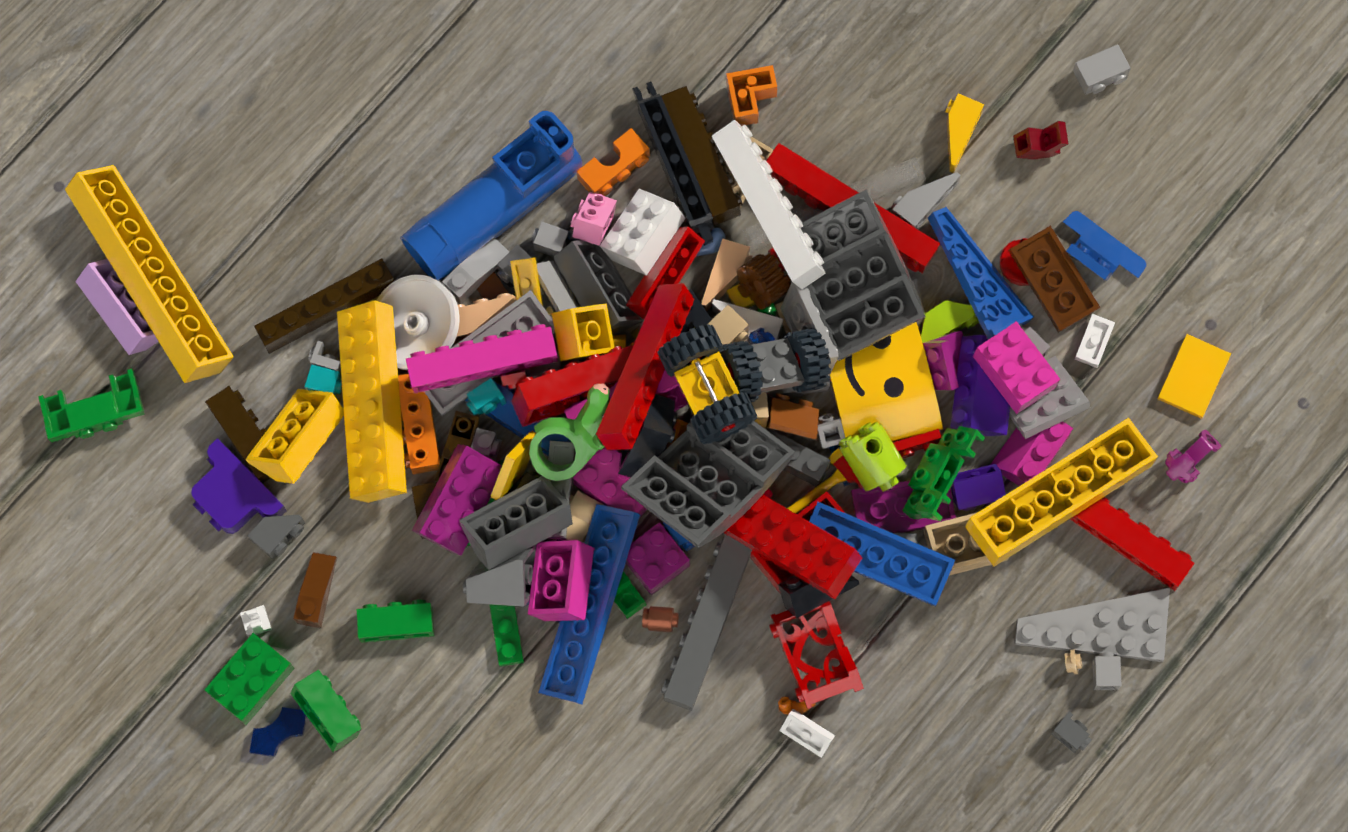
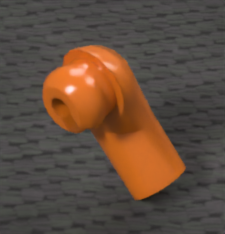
(787, 705)

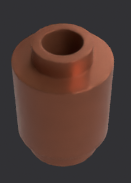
(660, 619)

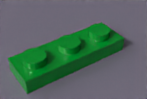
(506, 635)

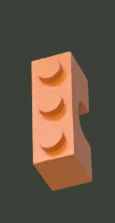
(601, 178)

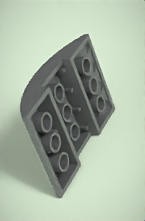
(865, 280)
(707, 485)

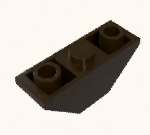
(461, 432)

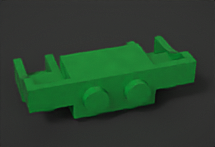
(93, 413)
(939, 471)

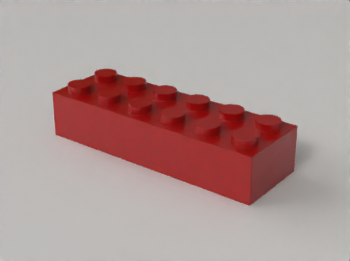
(558, 390)
(796, 545)

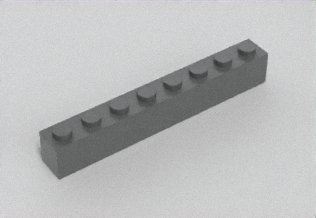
(706, 623)

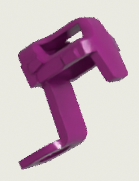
(1183, 465)

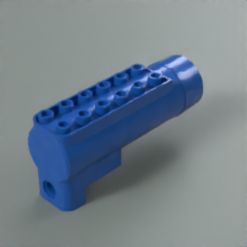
(496, 198)

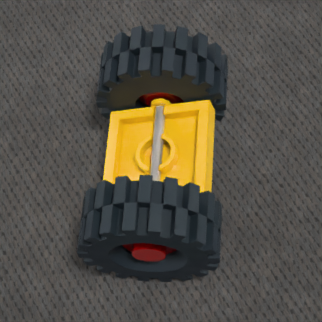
(707, 384)

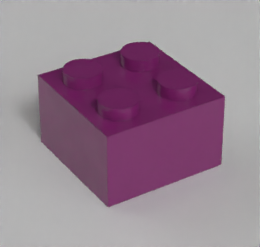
(656, 559)

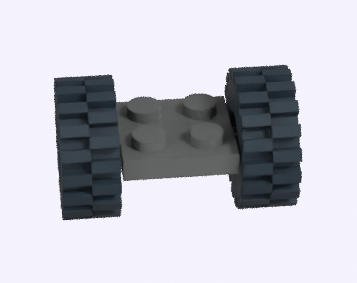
(790, 362)

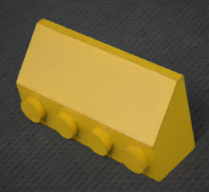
(296, 435)

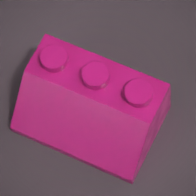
(1026, 458)

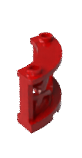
(845, 674)

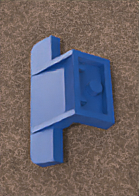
(1101, 250)

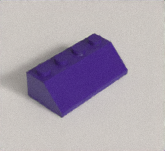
(977, 399)

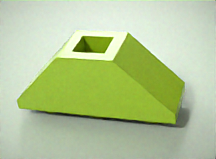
(947, 319)

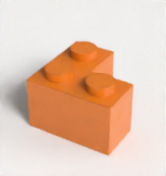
(748, 87)

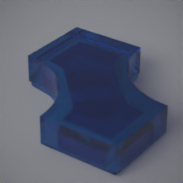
(268, 739)

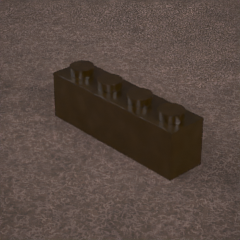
(237, 424)

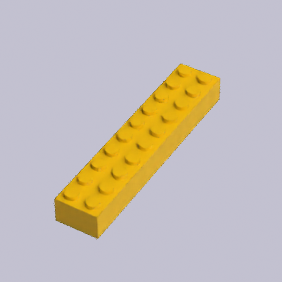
(149, 273)

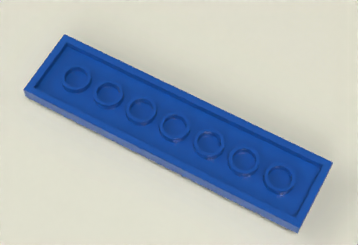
(579, 640)

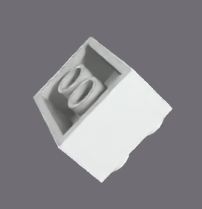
(642, 231)

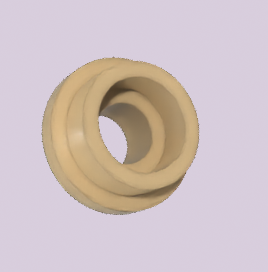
(1073, 662)

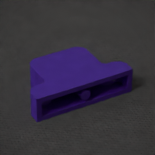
(232, 492)

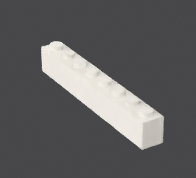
(769, 205)

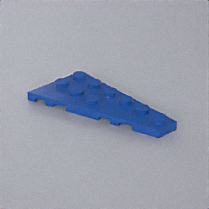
(985, 288)

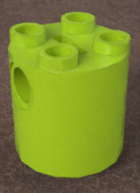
(878, 463)

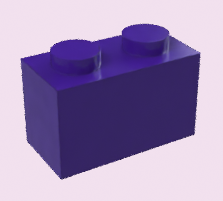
(977, 487)

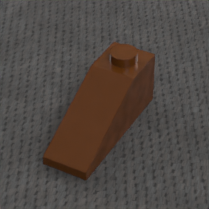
(315, 590)

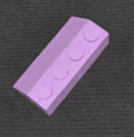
(116, 306)

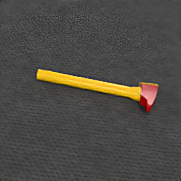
(843, 473)

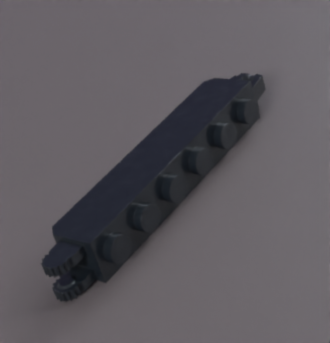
(675, 162)

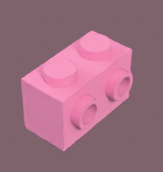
(593, 218)

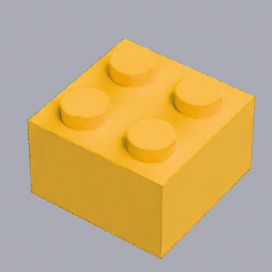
(583, 331)

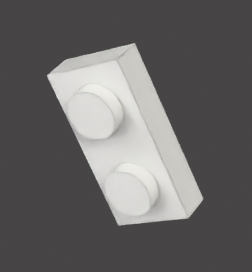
(1094, 341)
(807, 733)

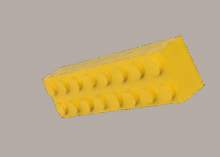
(371, 402)
(1061, 492)

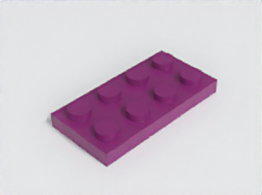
(886, 508)

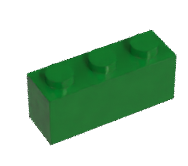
(395, 621)
(326, 710)

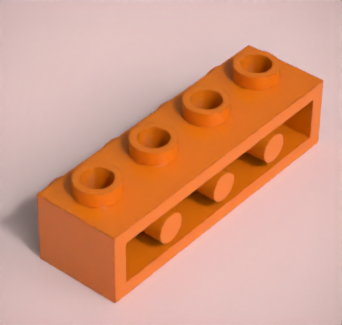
(418, 429)

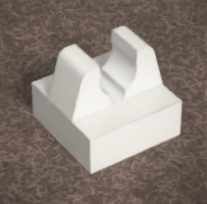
(256, 621)

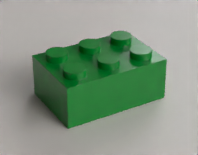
(249, 678)

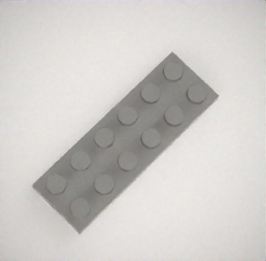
(518, 316)

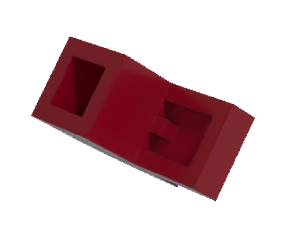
(1041, 143)

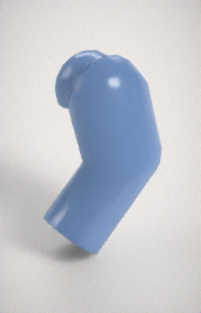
(713, 247)

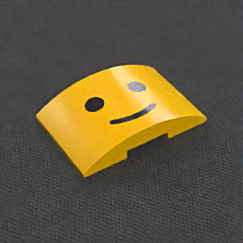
(887, 386)

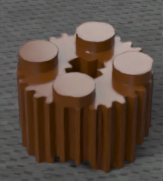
(762, 280)

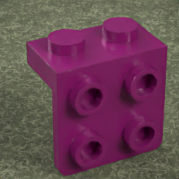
(943, 360)

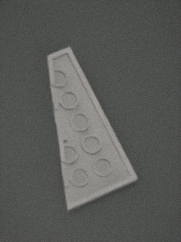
(1124, 626)

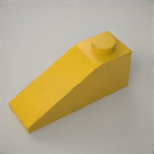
(961, 122)

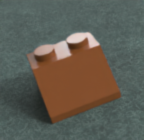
(792, 417)

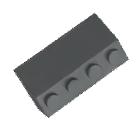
(597, 282)
(516, 522)

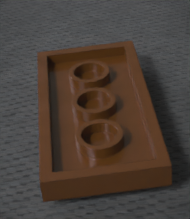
(1054, 279)

